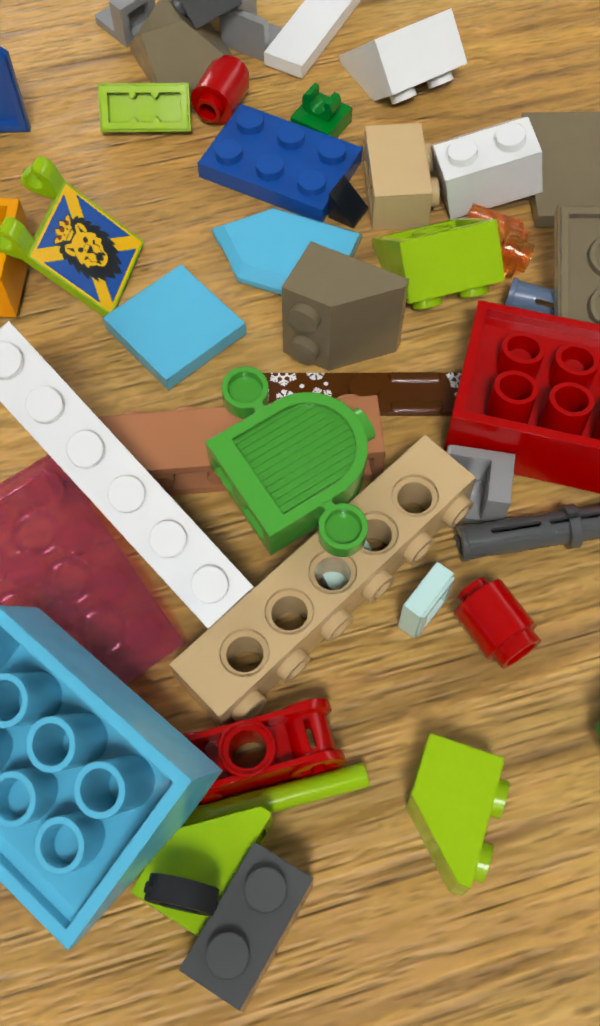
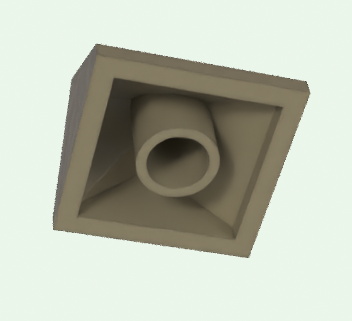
(173, 49)

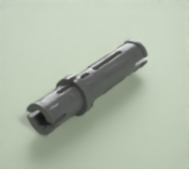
(565, 527)

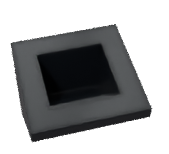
(346, 204)

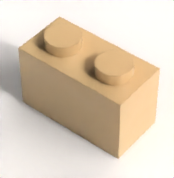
(398, 176)

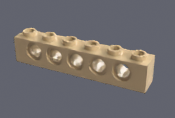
(204, 669)

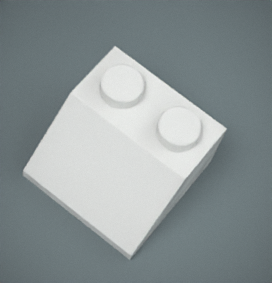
(407, 58)
(488, 166)

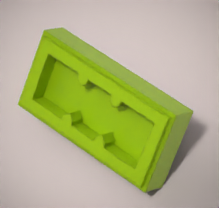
(145, 107)

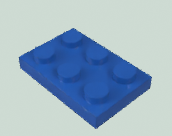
(279, 162)

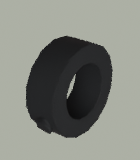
(181, 894)

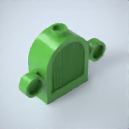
(293, 463)

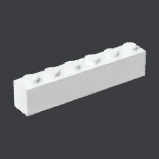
(116, 482)

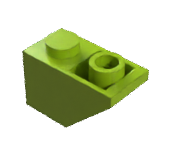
(451, 808)

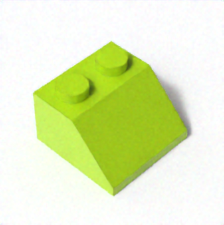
(444, 259)

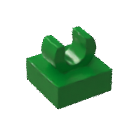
(323, 112)

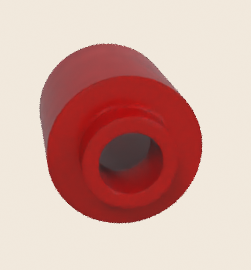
(220, 89)
(496, 621)

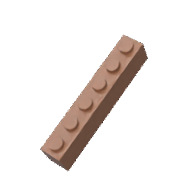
(175, 448)

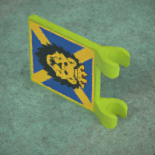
(75, 242)

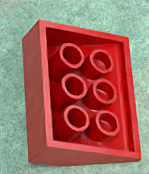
(532, 393)

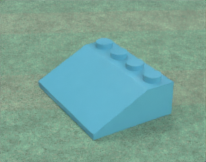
(84, 777)

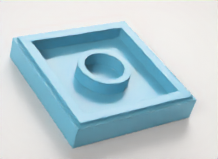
(174, 326)

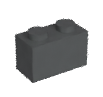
(248, 927)

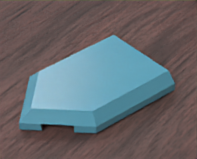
(270, 243)

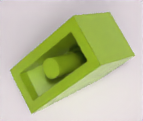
(207, 854)

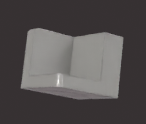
(124, 18)
(246, 31)
(492, 484)

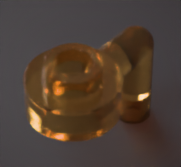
(514, 245)

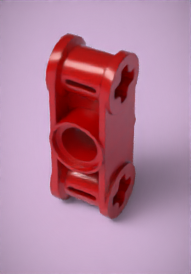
(286, 747)

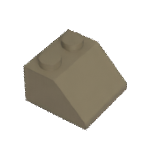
(341, 309)

